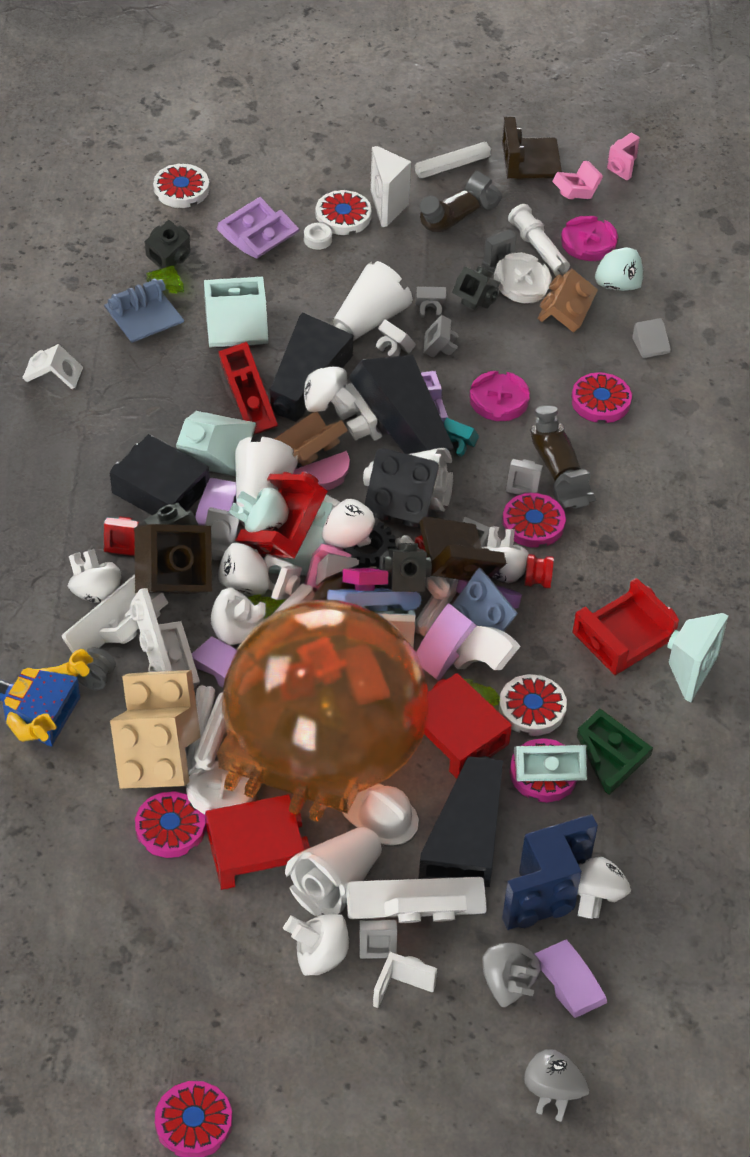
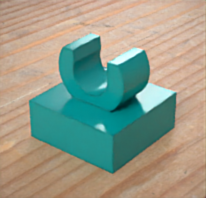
(462, 434)

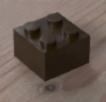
(173, 558)

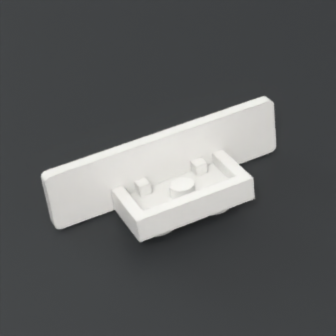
(110, 620)
(163, 643)
(416, 898)

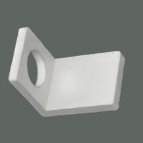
(52, 361)
(287, 580)
(407, 970)

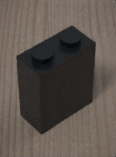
(158, 476)

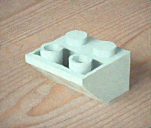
(236, 311)

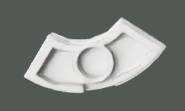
(488, 646)

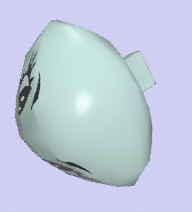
(620, 270)
(264, 513)

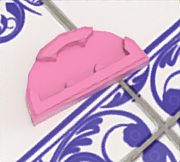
(328, 471)

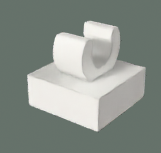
(394, 337)

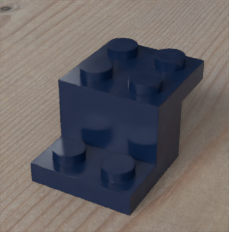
(549, 872)

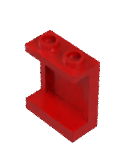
(303, 500)
(626, 627)
(464, 723)
(253, 837)

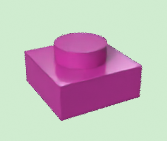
(365, 578)

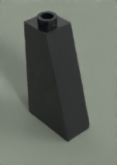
(311, 347)
(401, 402)
(466, 827)

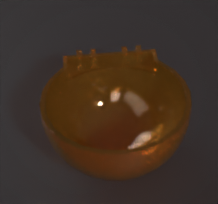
(322, 705)

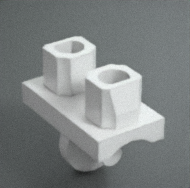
(366, 420)

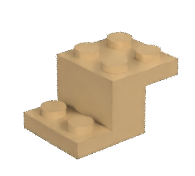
(155, 729)

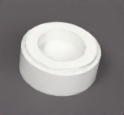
(318, 236)

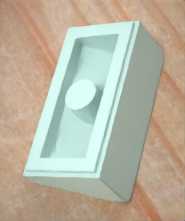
(550, 763)

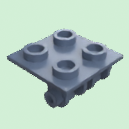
(143, 310)
(484, 603)

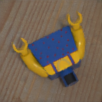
(43, 699)

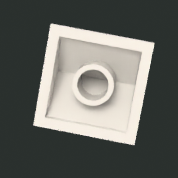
(389, 184)

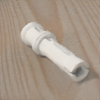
(533, 231)

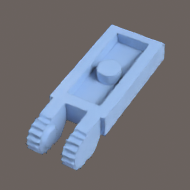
(378, 599)

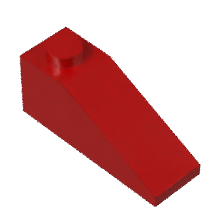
(247, 387)

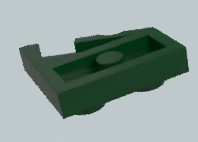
(612, 749)

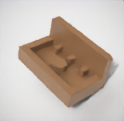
(568, 300)
(310, 436)

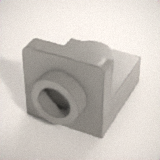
(223, 530)

